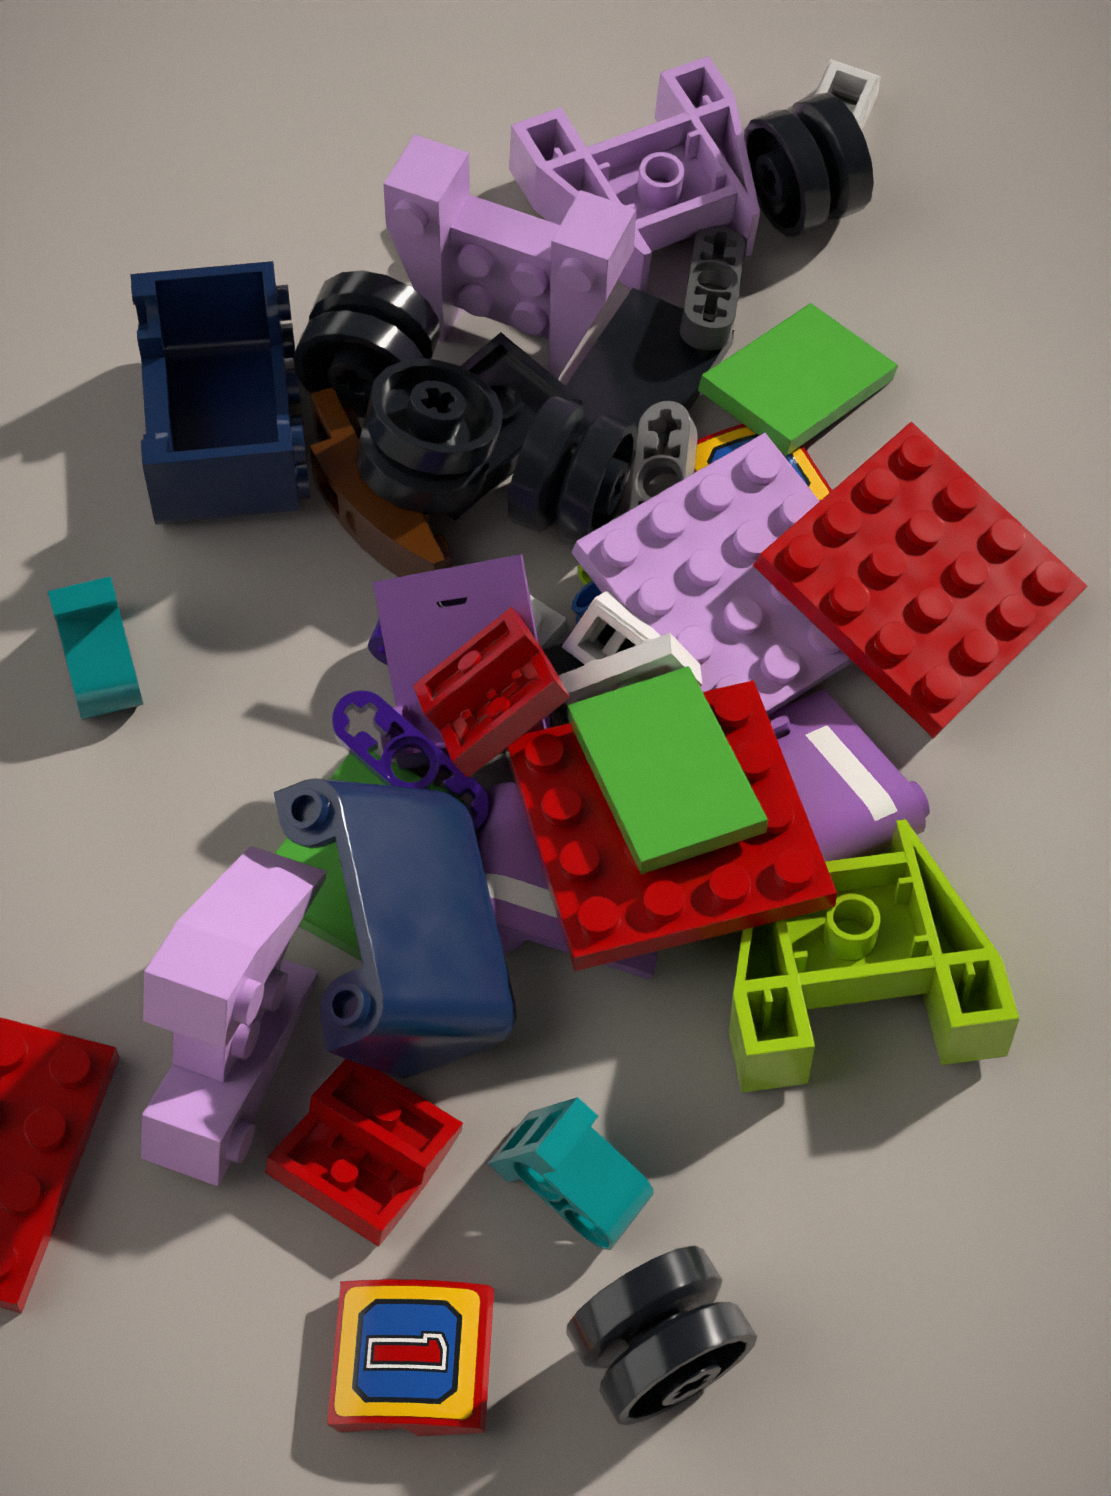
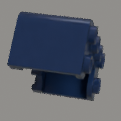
(218, 393)

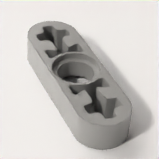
(650, 450)

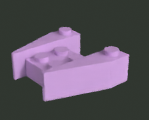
(676, 172)
(499, 259)
(229, 1009)

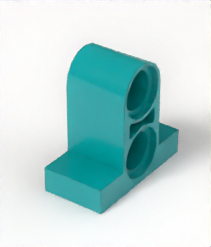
(95, 647)
(574, 1171)

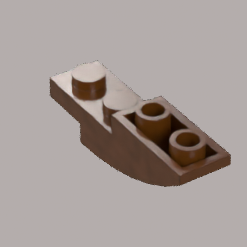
(387, 533)

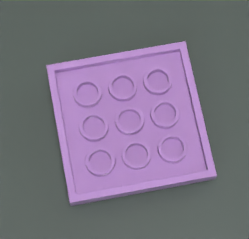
(690, 573)

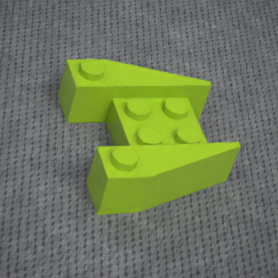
(888, 937)

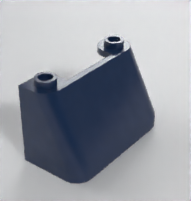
(422, 923)

